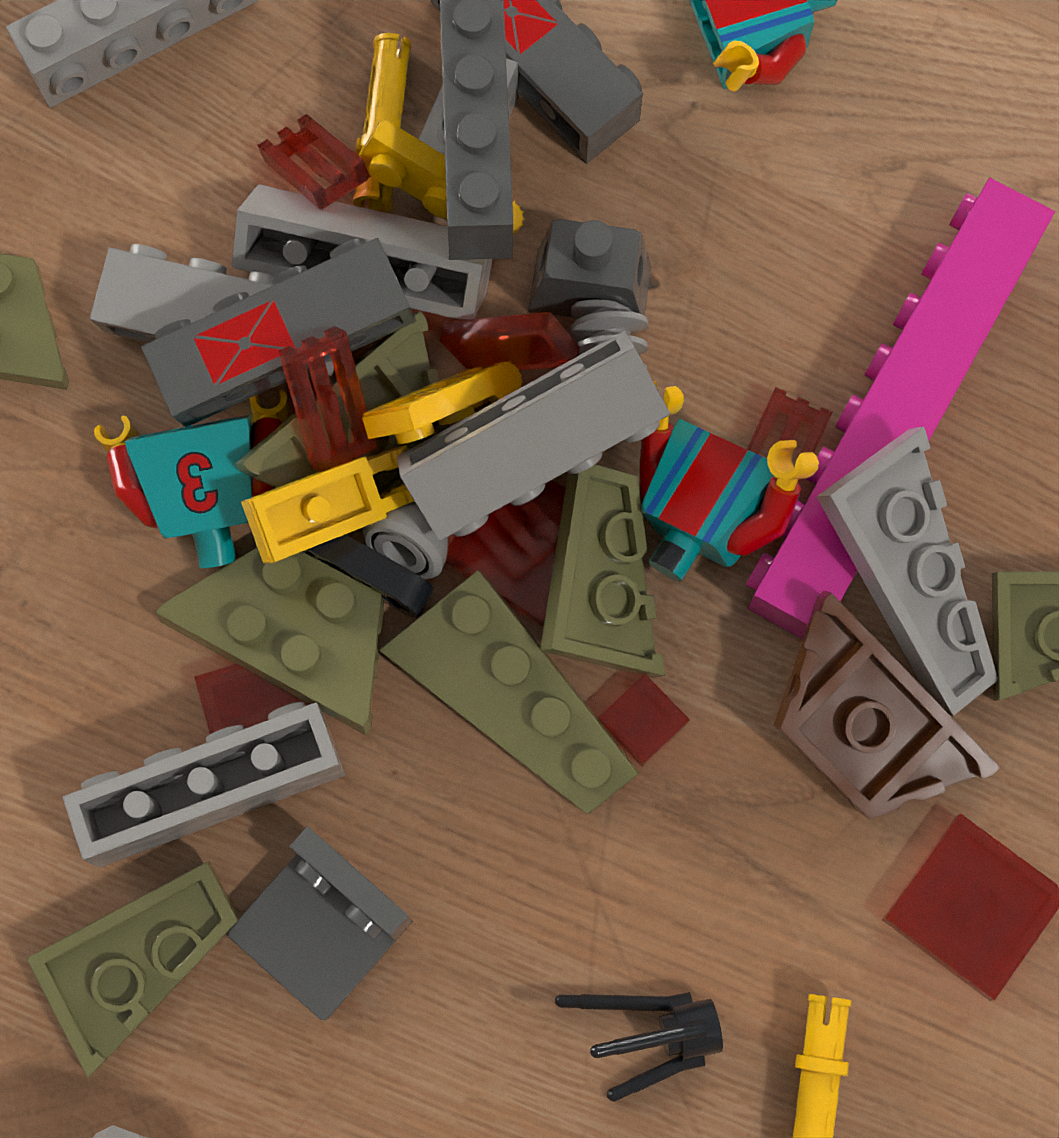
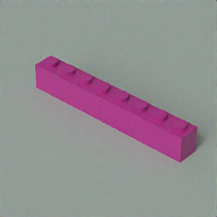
(908, 389)

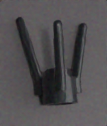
(688, 1031)

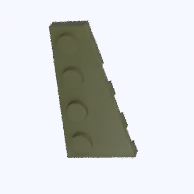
(495, 676)

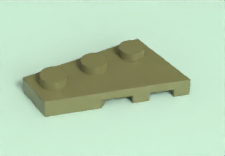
(598, 582)
(1025, 630)
(130, 960)

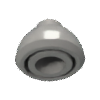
(408, 541)

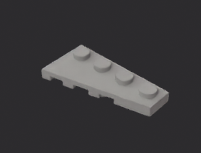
(901, 547)

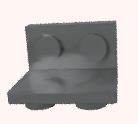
(319, 926)

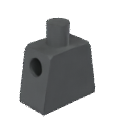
(589, 263)

